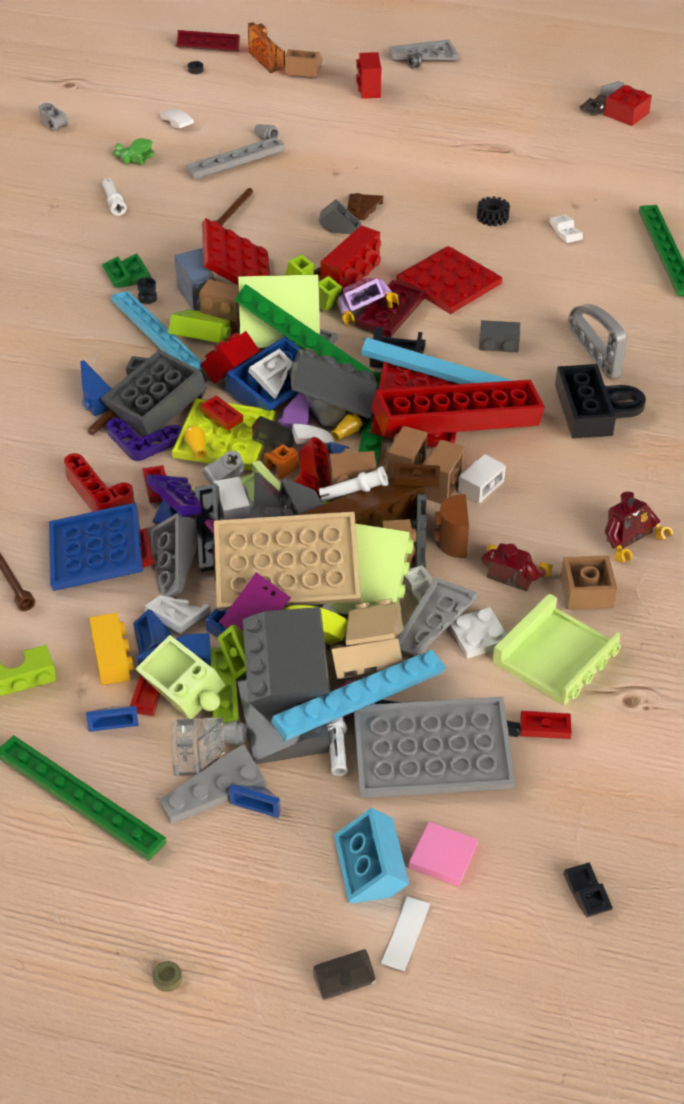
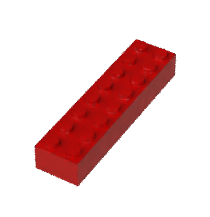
(458, 407)

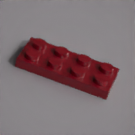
(391, 319)

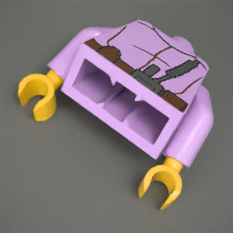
(363, 293)

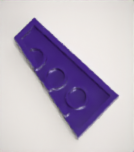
(176, 493)

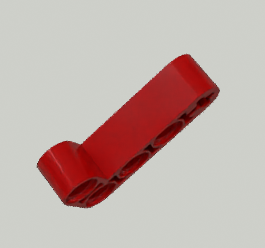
(314, 466)
(92, 488)

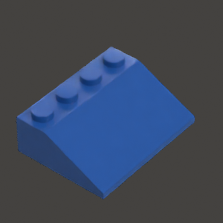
(249, 391)

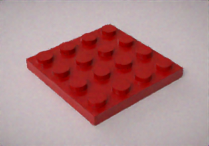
(232, 255)
(450, 279)

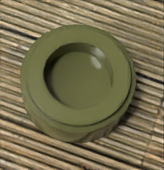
(167, 976)

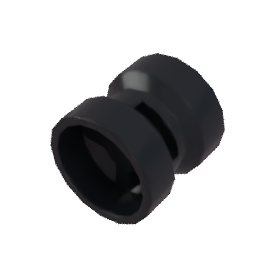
(146, 289)

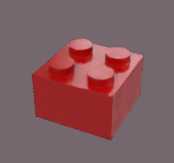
(369, 75)
(627, 105)
(229, 356)

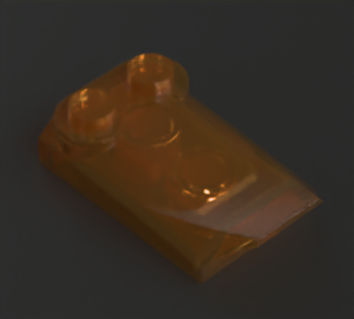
(264, 49)

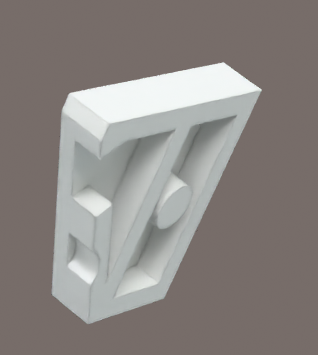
(272, 372)
(177, 612)

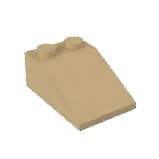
(374, 622)

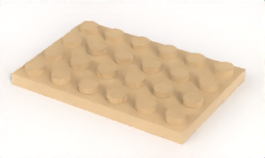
(302, 555)

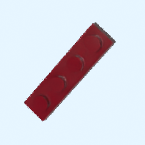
(208, 40)

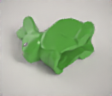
(137, 152)

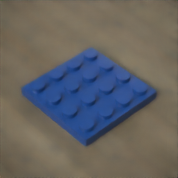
(95, 546)

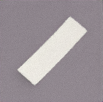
(405, 934)

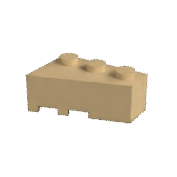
(362, 659)

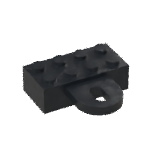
(591, 405)

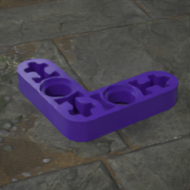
(142, 448)

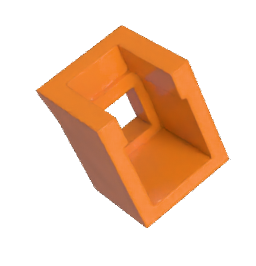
(283, 458)

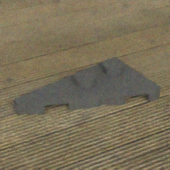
(419, 524)

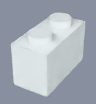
(481, 478)
(233, 499)

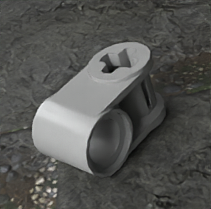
(52, 117)
(223, 467)

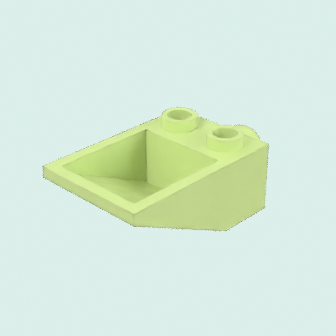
(182, 678)

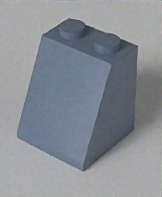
(191, 276)

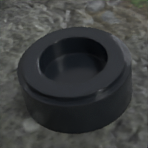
(195, 67)

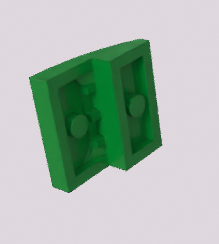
(126, 272)

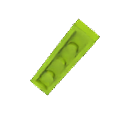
(228, 694)

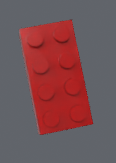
(353, 257)

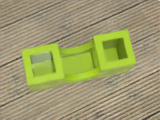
(328, 288)
(35, 671)

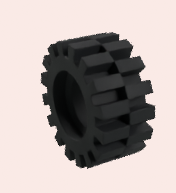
(493, 211)

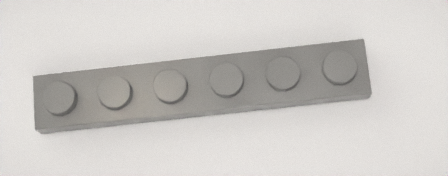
(235, 157)

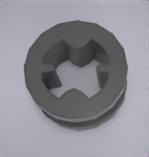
(414, 60)

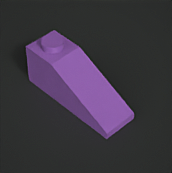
(296, 412)

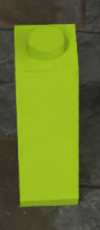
(199, 326)

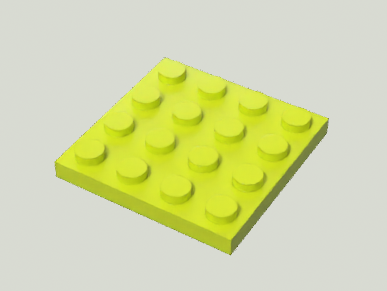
(219, 440)

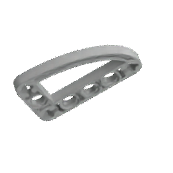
(607, 357)

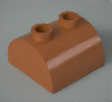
(453, 526)

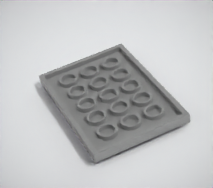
(433, 747)

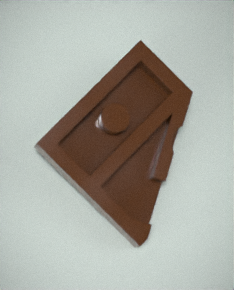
(363, 205)

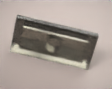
(271, 433)
(344, 974)

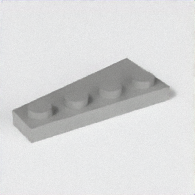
(427, 50)
(433, 615)
(212, 785)

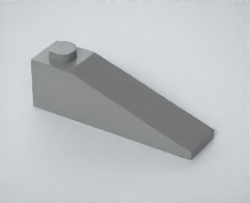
(173, 549)

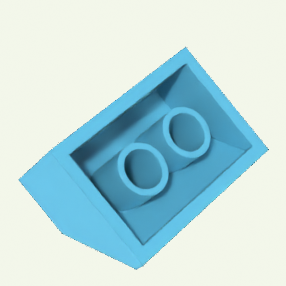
(371, 858)

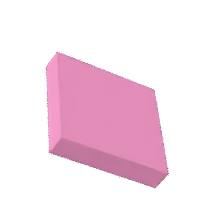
(443, 853)

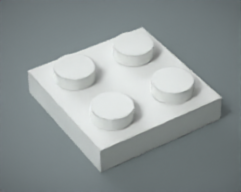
(477, 632)

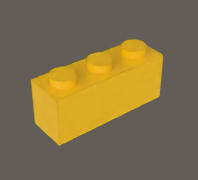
(111, 648)

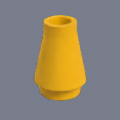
(349, 425)
(195, 439)

